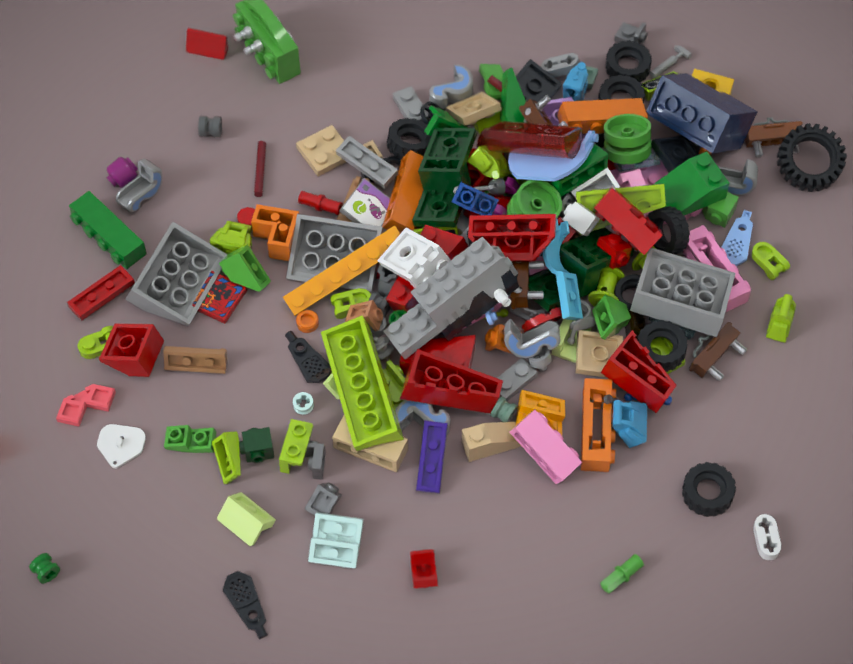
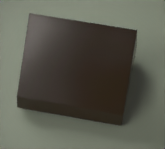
(636, 323)

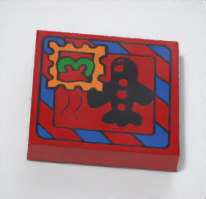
(221, 298)

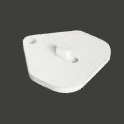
(119, 450)

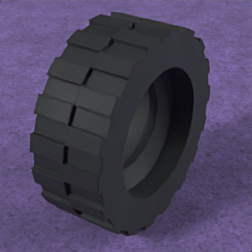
(628, 49)
(621, 84)
(407, 127)
(678, 229)
(672, 333)
(721, 477)

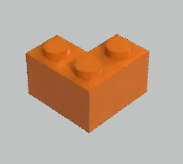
(277, 227)

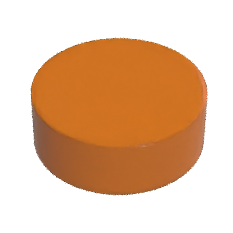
(307, 321)

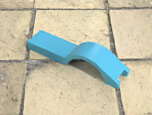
(566, 281)

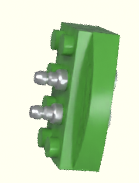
(267, 39)

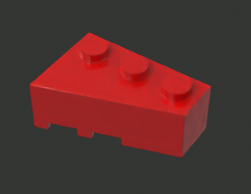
(628, 220)
(457, 350)
(638, 374)

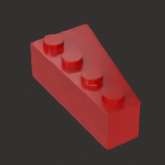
(452, 244)
(449, 384)

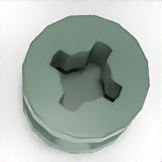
(503, 410)

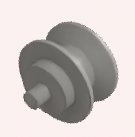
(383, 350)

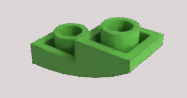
(486, 71)
(190, 440)

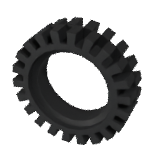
(822, 137)

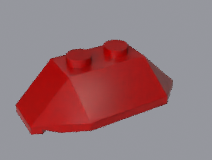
(518, 236)

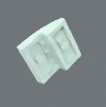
(336, 540)

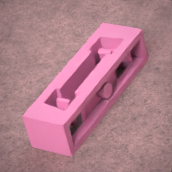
(702, 242)

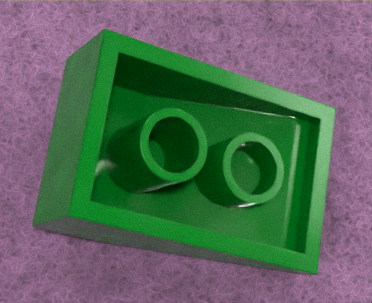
(694, 184)

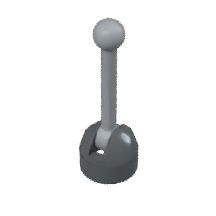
(495, 187)

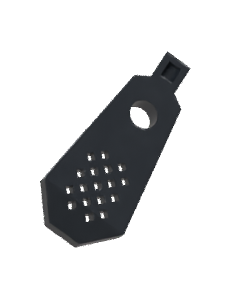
(306, 357)
(249, 605)

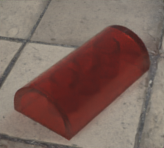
(534, 139)

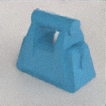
(576, 83)
(630, 422)

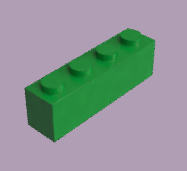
(107, 230)

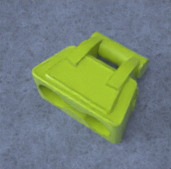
(490, 163)
(232, 237)
(781, 318)

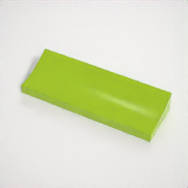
(361, 384)

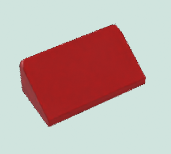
(206, 44)

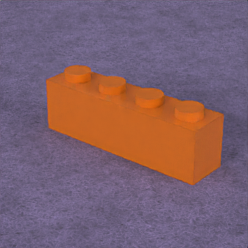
(593, 114)
(405, 194)

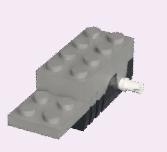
(455, 297)

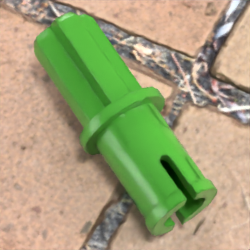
(622, 573)

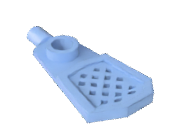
(739, 240)

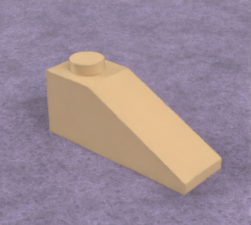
(488, 440)

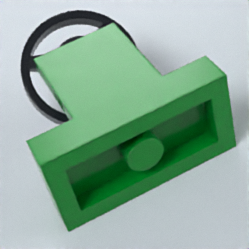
(438, 118)

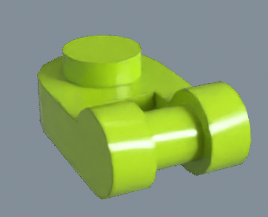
(763, 254)
(353, 296)
(90, 346)

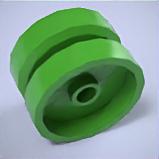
(627, 138)
(535, 198)

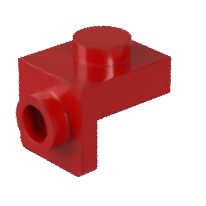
(617, 248)
(423, 568)

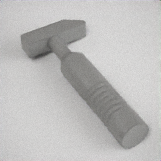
(670, 61)

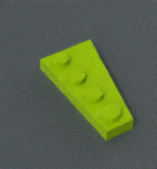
(643, 197)

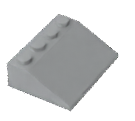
(326, 241)
(176, 276)
(683, 292)

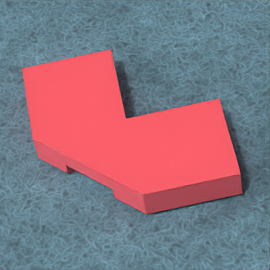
(93, 396)

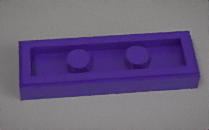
(432, 457)

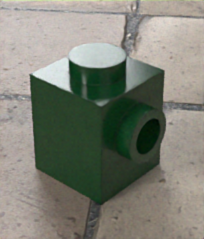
(257, 445)

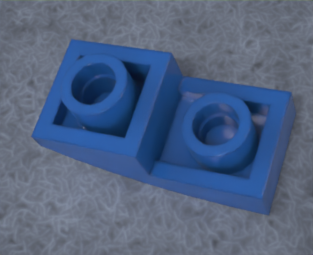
(474, 200)

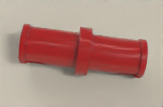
(319, 202)

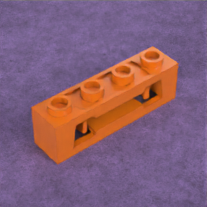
(597, 458)

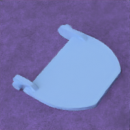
(550, 168)

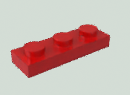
(100, 292)

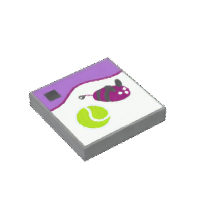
(366, 205)

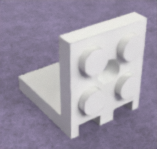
(422, 261)

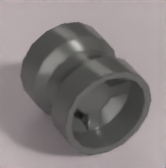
(210, 126)

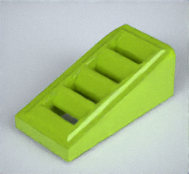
(228, 455)

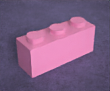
(546, 446)

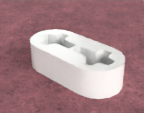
(771, 536)

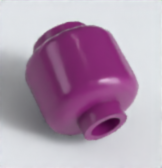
(121, 172)

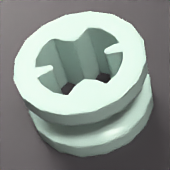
(298, 399)

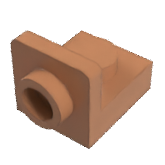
(370, 312)

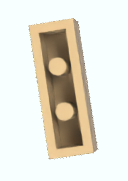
(385, 455)

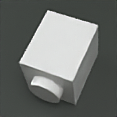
(580, 218)

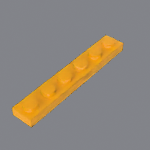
(340, 272)

